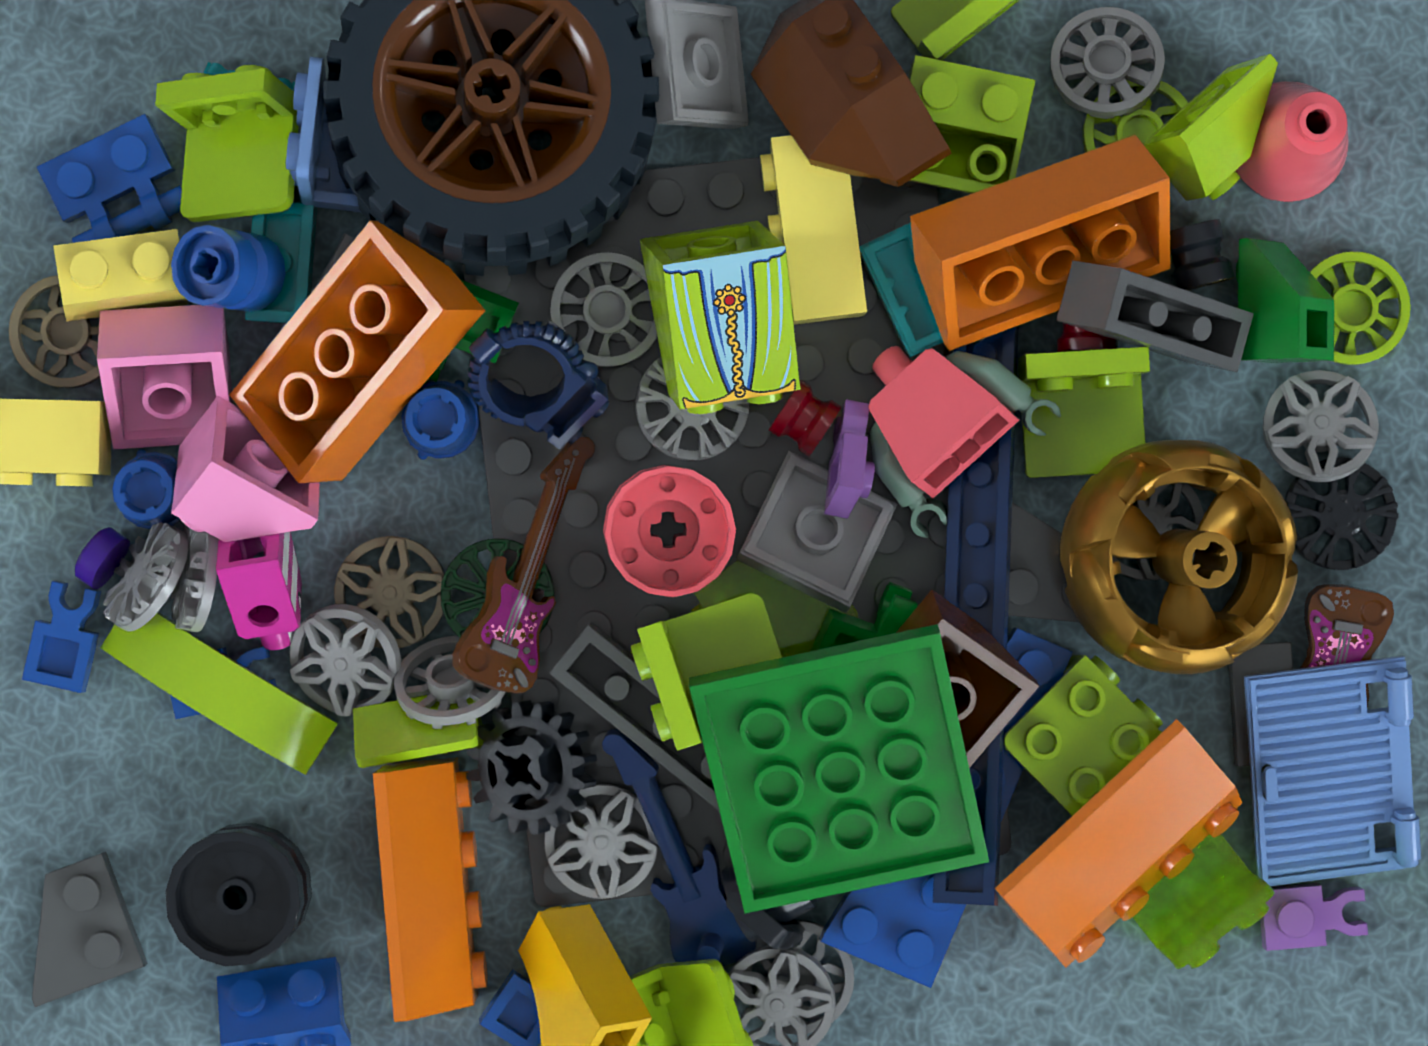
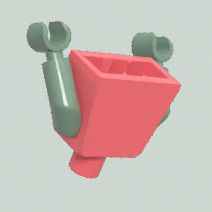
(939, 420)

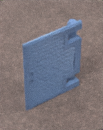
(1330, 771)

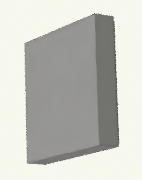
(697, 64)
(811, 549)

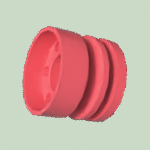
(694, 556)

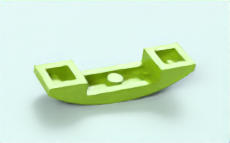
(223, 691)

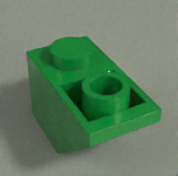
(1289, 306)

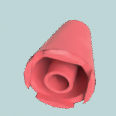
(1297, 144)

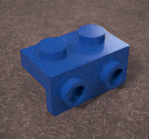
(283, 1006)

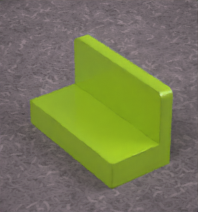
(945, 25)
(388, 735)

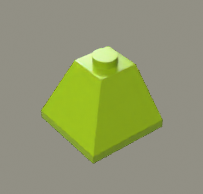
(1215, 130)

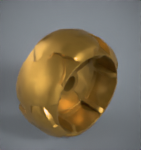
(1188, 632)

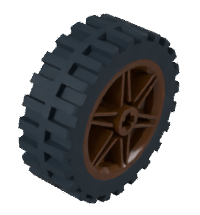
(529, 199)

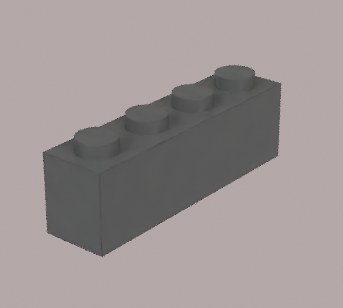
(611, 685)

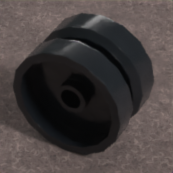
(210, 916)

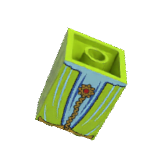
(722, 315)

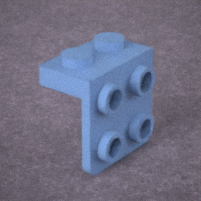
(310, 152)

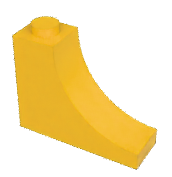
(580, 982)

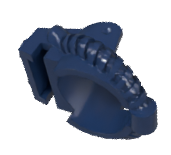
(557, 412)

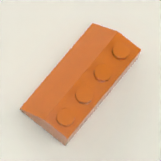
(1011, 246)
(355, 354)
(1121, 845)
(428, 887)

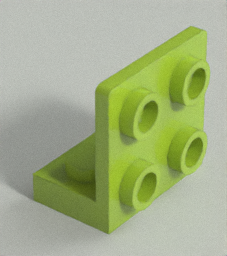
(1097, 404)

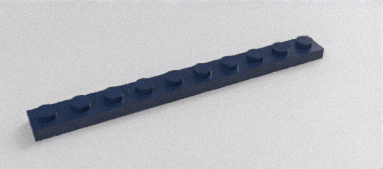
(979, 586)

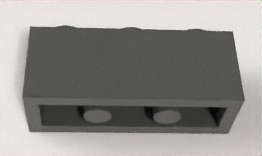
(1154, 316)

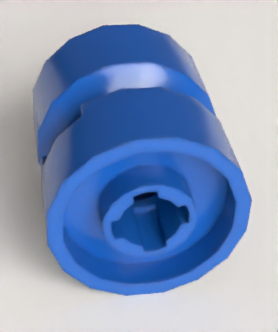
(228, 268)

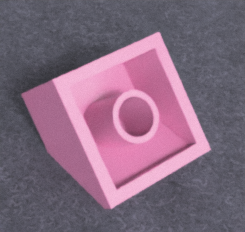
(161, 371)
(236, 483)

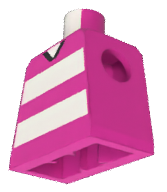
(262, 590)

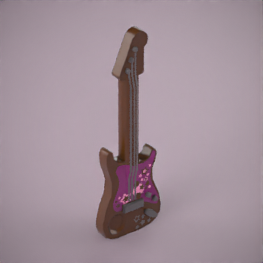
(1344, 624)
(503, 640)

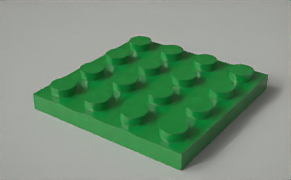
(839, 768)

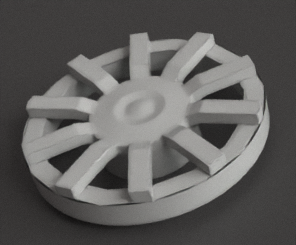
(443, 685)

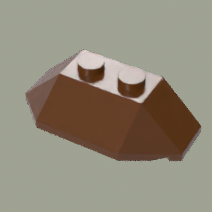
(846, 94)

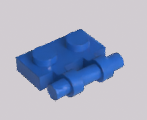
(108, 169)

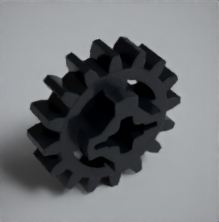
(551, 774)

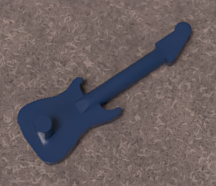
(696, 901)

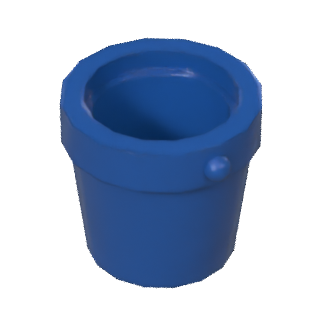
(441, 420)
(146, 489)

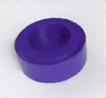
(101, 557)

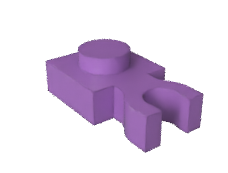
(848, 470)
(1301, 916)

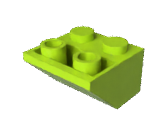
(979, 118)

